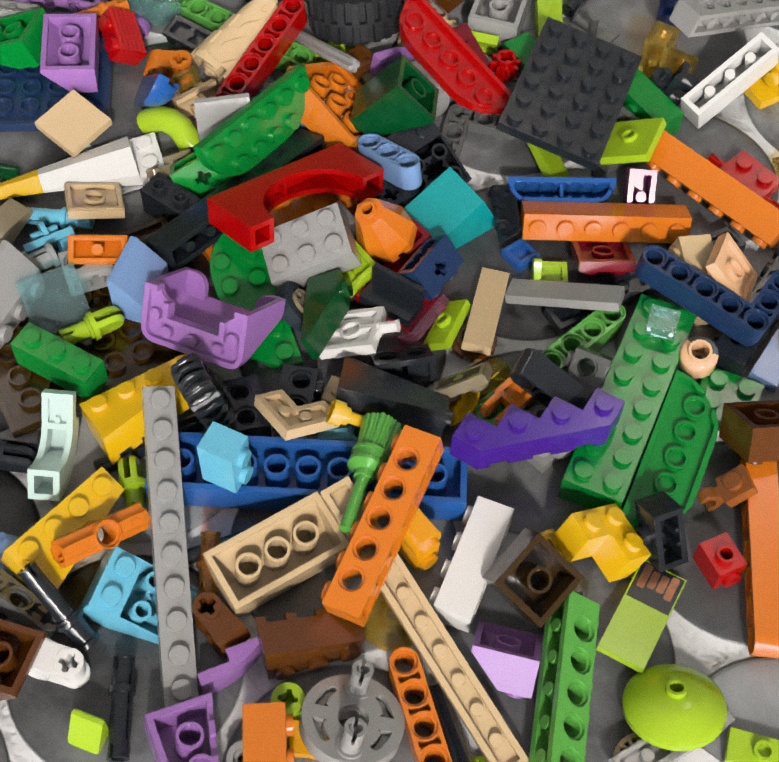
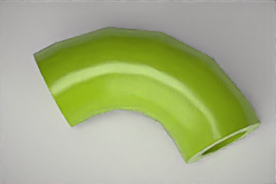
(171, 123)

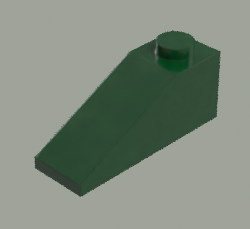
(324, 309)

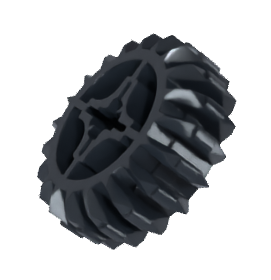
(203, 391)

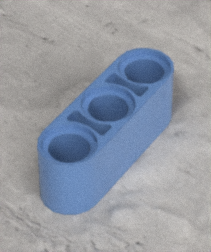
(399, 164)

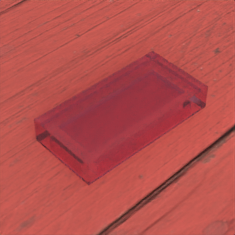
(424, 320)

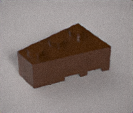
(307, 642)

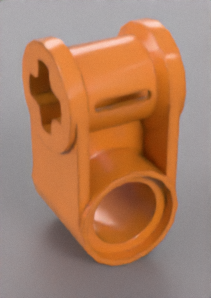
(167, 62)

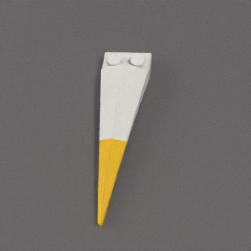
(116, 161)

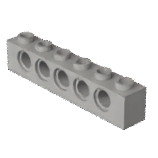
(723, 16)

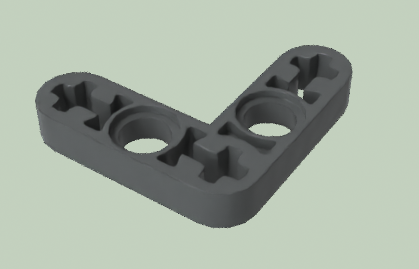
(464, 124)
(12, 588)

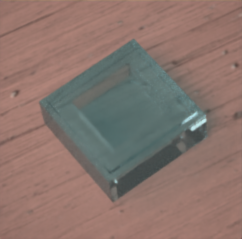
(662, 322)

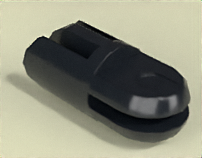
(17, 455)

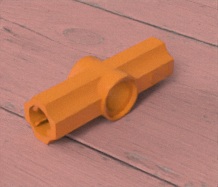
(85, 541)

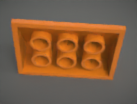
(331, 104)

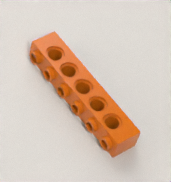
(358, 603)

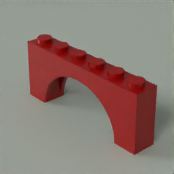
(245, 209)

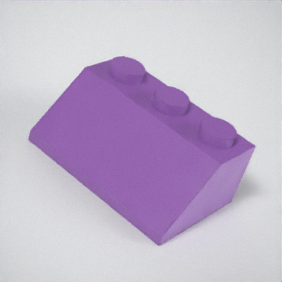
(71, 51)

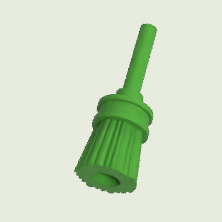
(366, 458)

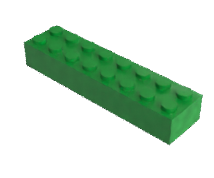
(641, 379)

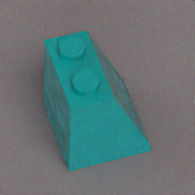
(451, 209)

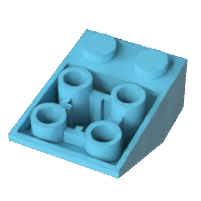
(124, 596)

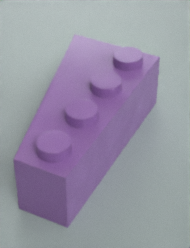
(183, 731)

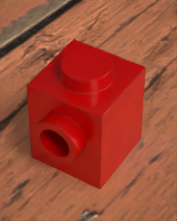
(720, 561)

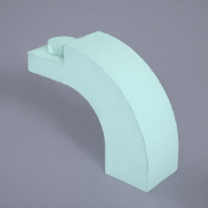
(57, 450)

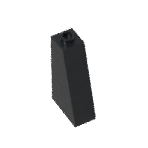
(377, 391)

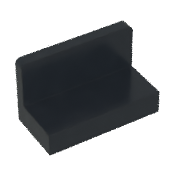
(397, 294)

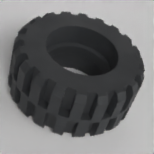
(354, 20)

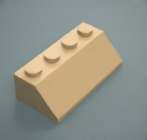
(275, 554)

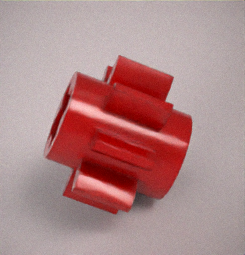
(505, 65)

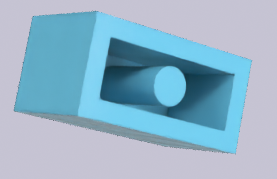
(225, 457)

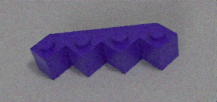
(525, 435)

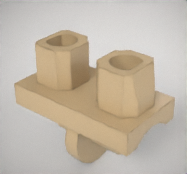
(184, 102)

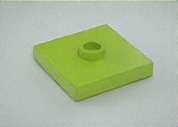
(633, 141)

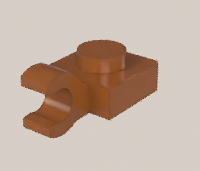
(732, 488)

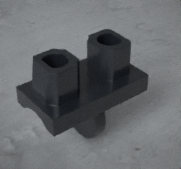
(669, 83)

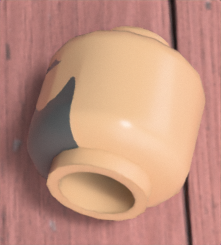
(698, 357)

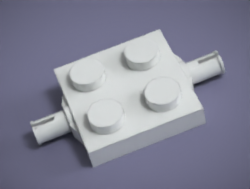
(359, 333)

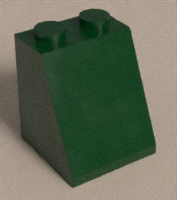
(395, 100)

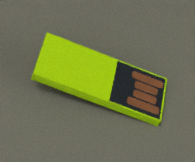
(641, 616)

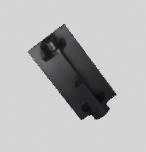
(505, 212)

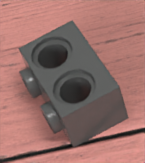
(595, 379)

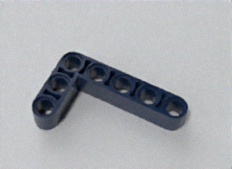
(708, 298)

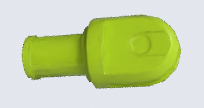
(94, 325)
(132, 480)

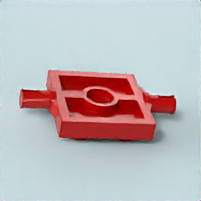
(750, 174)

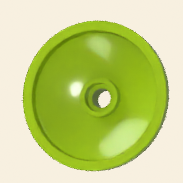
(674, 707)

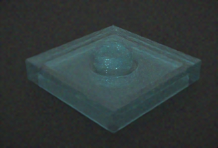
(53, 298)

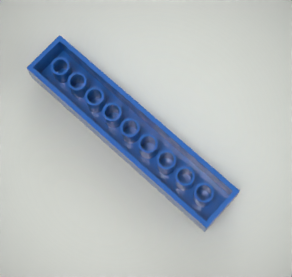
(298, 467)

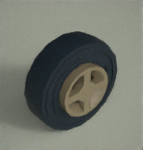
(294, 303)

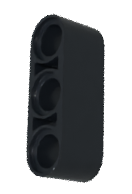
(545, 380)

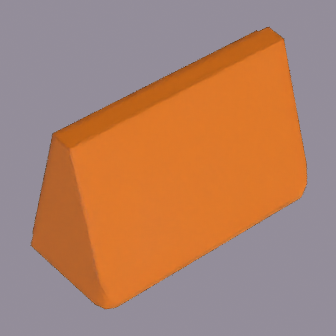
(95, 249)

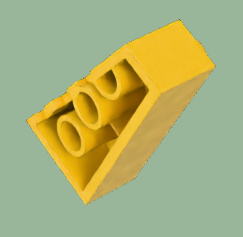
(117, 414)
(86, 503)

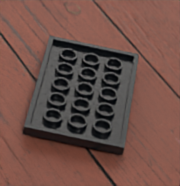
(570, 94)

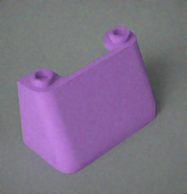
(188, 321)

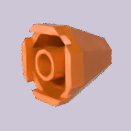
(384, 229)

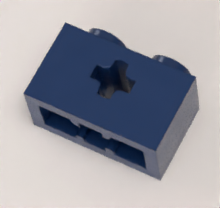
(433, 265)

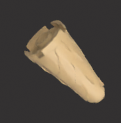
(231, 40)

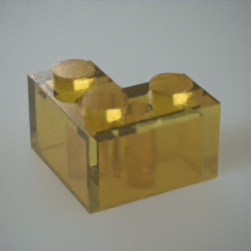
(661, 51)

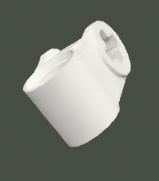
(54, 662)

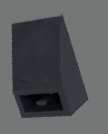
(426, 143)

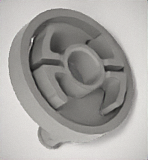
(355, 699)

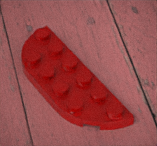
(450, 59)

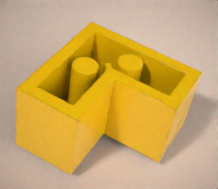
(604, 536)

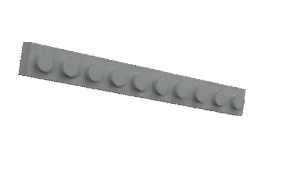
(169, 546)

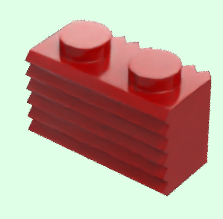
(122, 36)

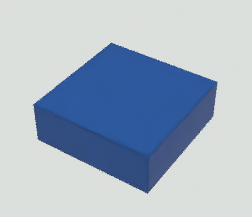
(519, 255)

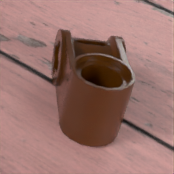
(222, 627)

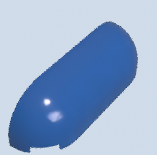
(155, 91)
(561, 189)

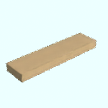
(485, 311)

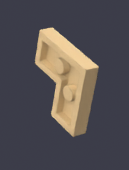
(292, 420)

